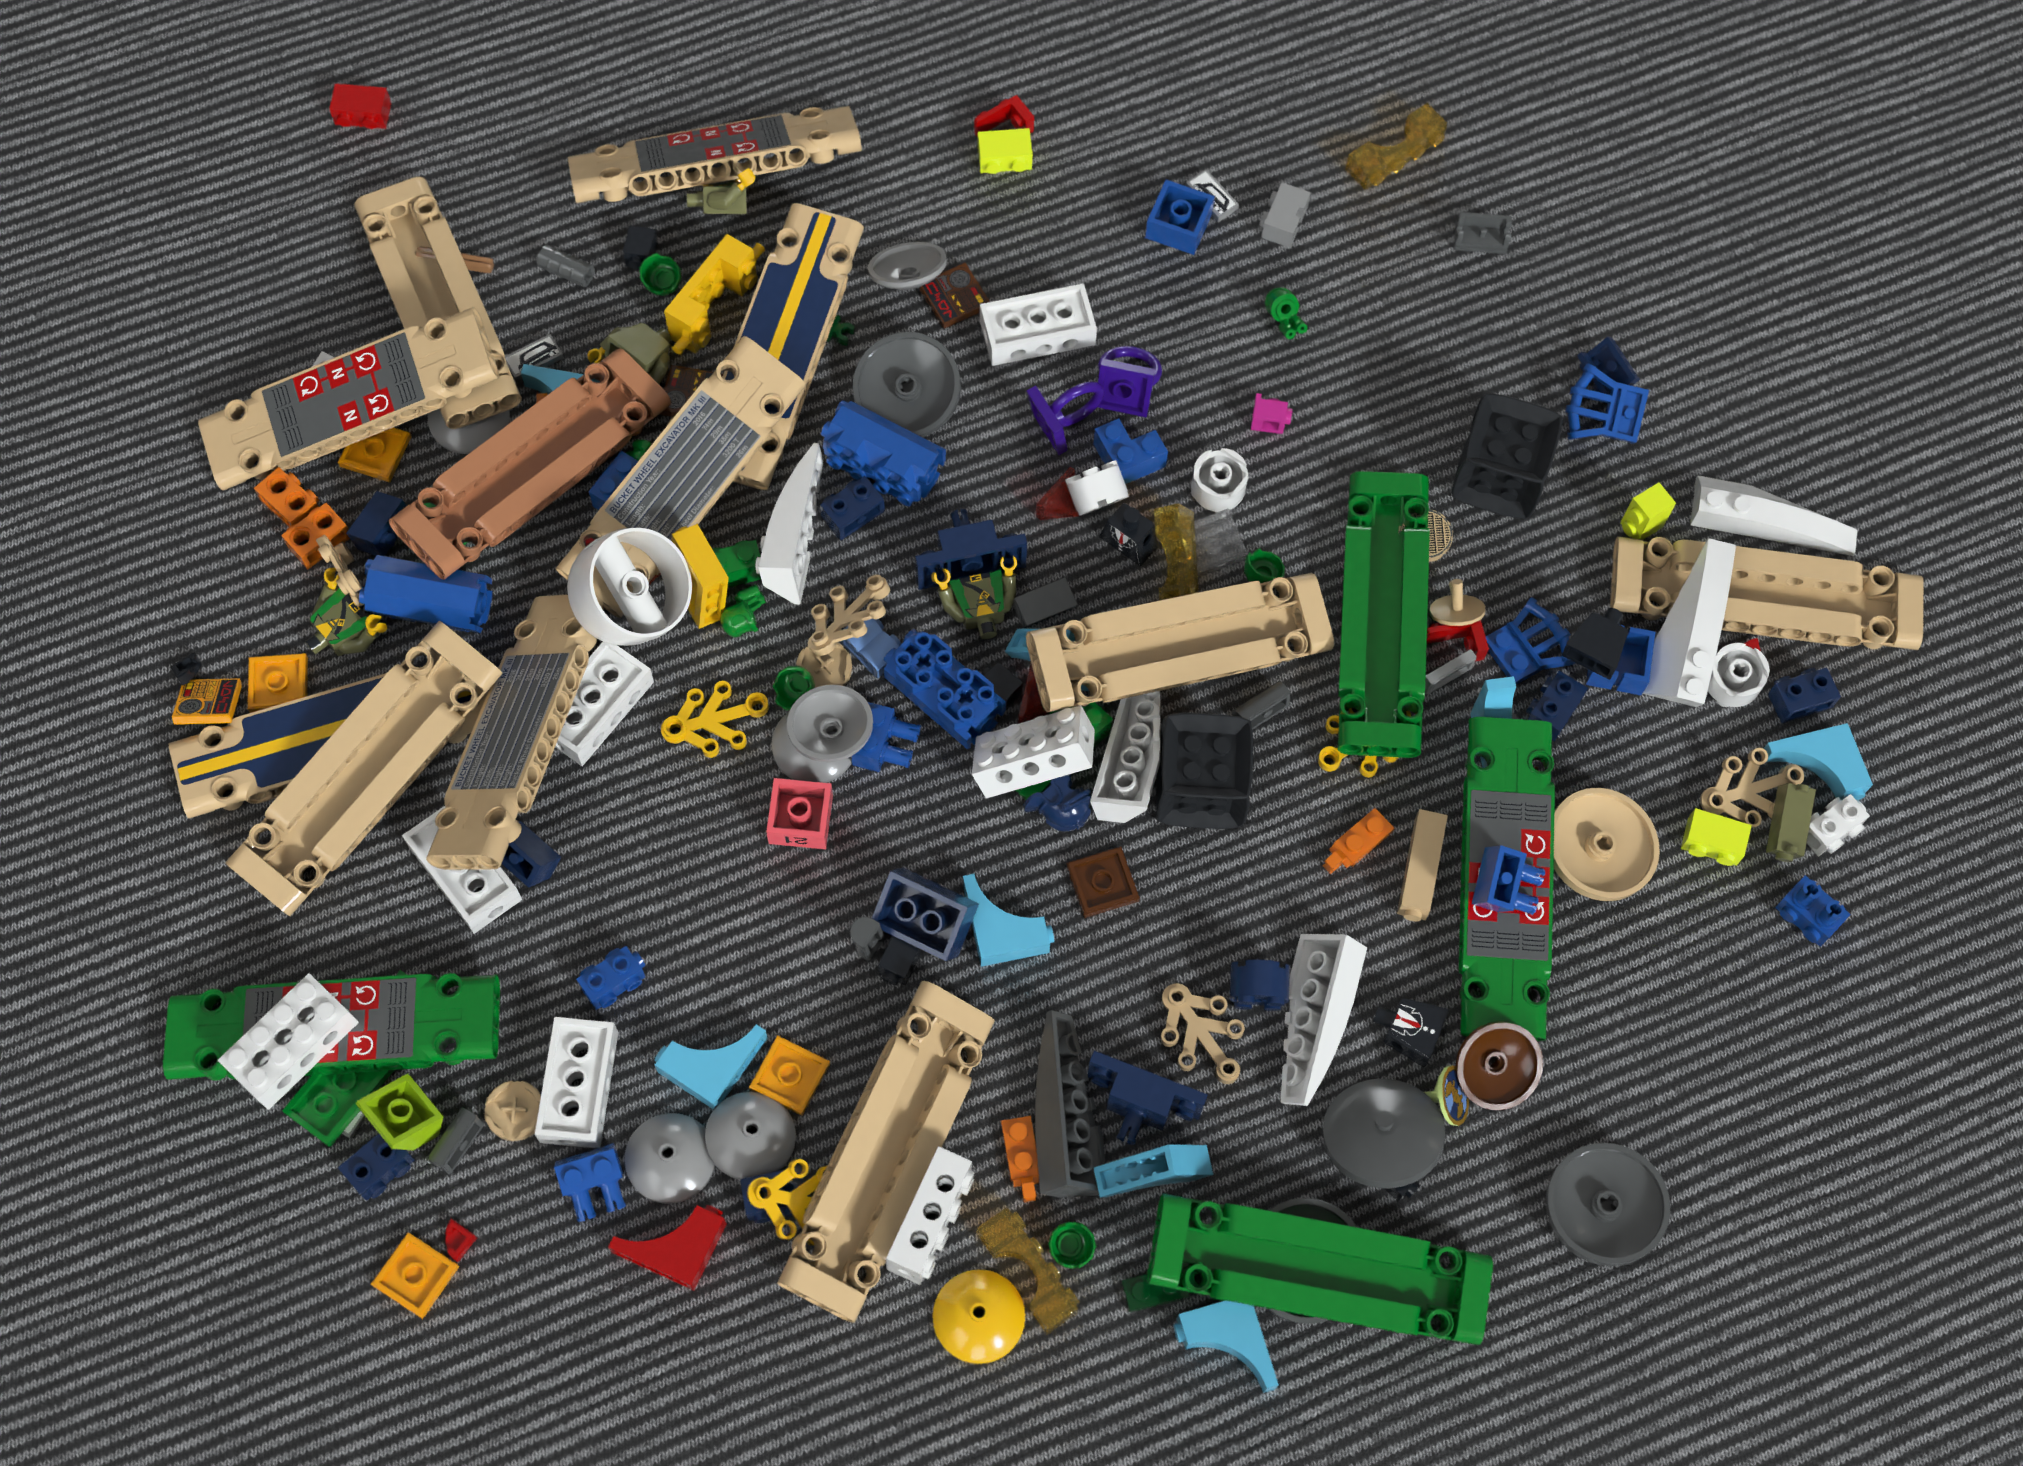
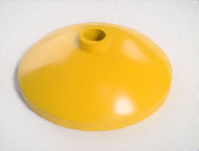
(976, 1338)

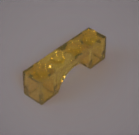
(1373, 162)
(1177, 535)
(1005, 1237)

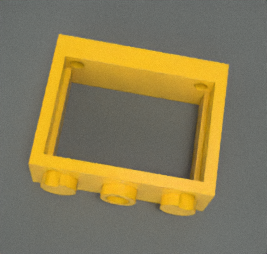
(707, 575)

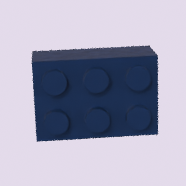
(924, 913)

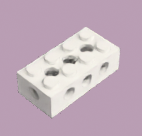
(1038, 324)
(612, 698)
(1033, 751)
(458, 886)
(270, 1035)
(590, 1096)
(944, 1171)

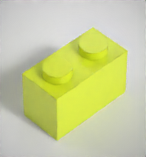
(1005, 150)
(1647, 512)
(1716, 837)

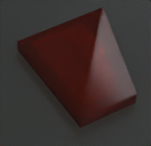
(1057, 501)
(1031, 703)

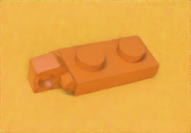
(1358, 841)
(1021, 1155)

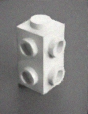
(1840, 820)

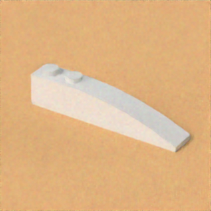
(1762, 515)
(784, 548)
(1692, 630)
(1129, 760)
(1321, 1000)

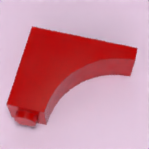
(680, 1254)

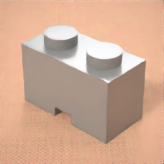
(1285, 214)

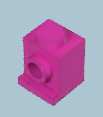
(1270, 415)

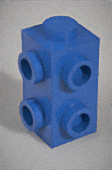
(612, 977)

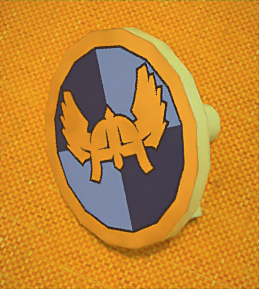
(1452, 1100)

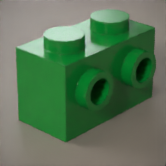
(739, 562)

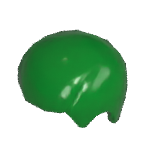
(660, 274)
(1263, 566)
(792, 684)
(1072, 1244)

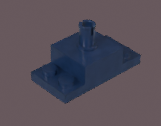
(969, 551)
(1142, 1095)

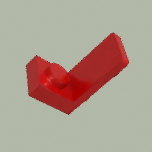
(1007, 109)
(1473, 636)

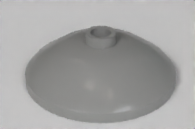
(907, 265)
(469, 437)
(828, 710)
(800, 767)
(748, 1154)
(674, 1177)

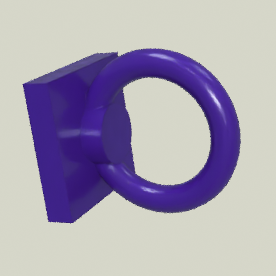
(1128, 385)
(1051, 418)

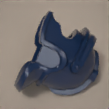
(1061, 805)

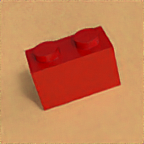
(360, 106)

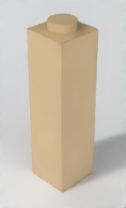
(1422, 865)

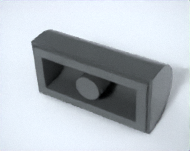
(1264, 705)
(867, 937)
(455, 1141)

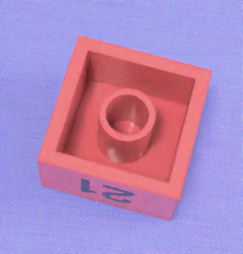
(799, 813)

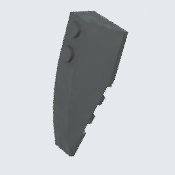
(1064, 1121)

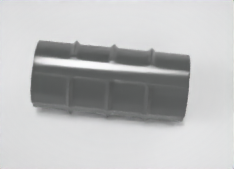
(565, 266)

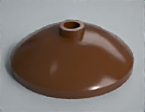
(1512, 1074)

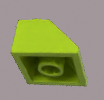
(402, 1114)

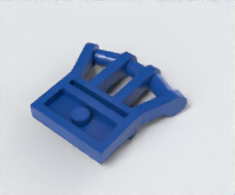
(1623, 410)
(1514, 652)

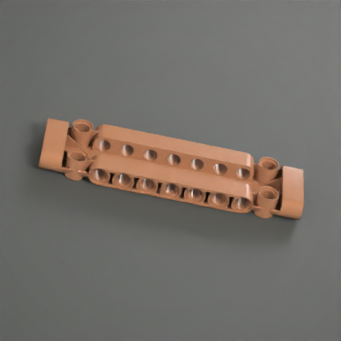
(530, 463)

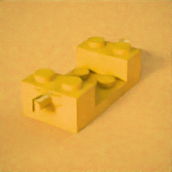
(727, 266)

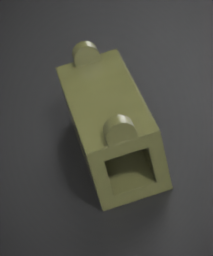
(1790, 821)

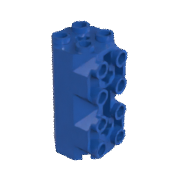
(880, 449)
(417, 594)
(943, 688)

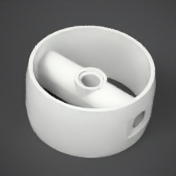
(616, 570)

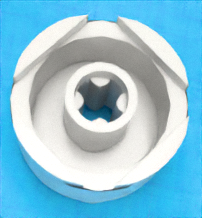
(1219, 479)
(1097, 488)
(1737, 661)

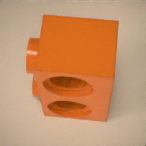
(285, 502)
(311, 529)

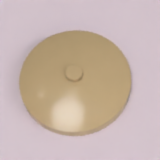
(1604, 844)

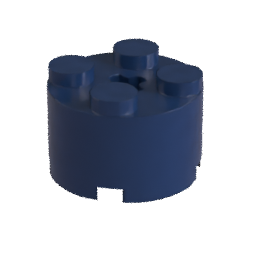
(1259, 984)

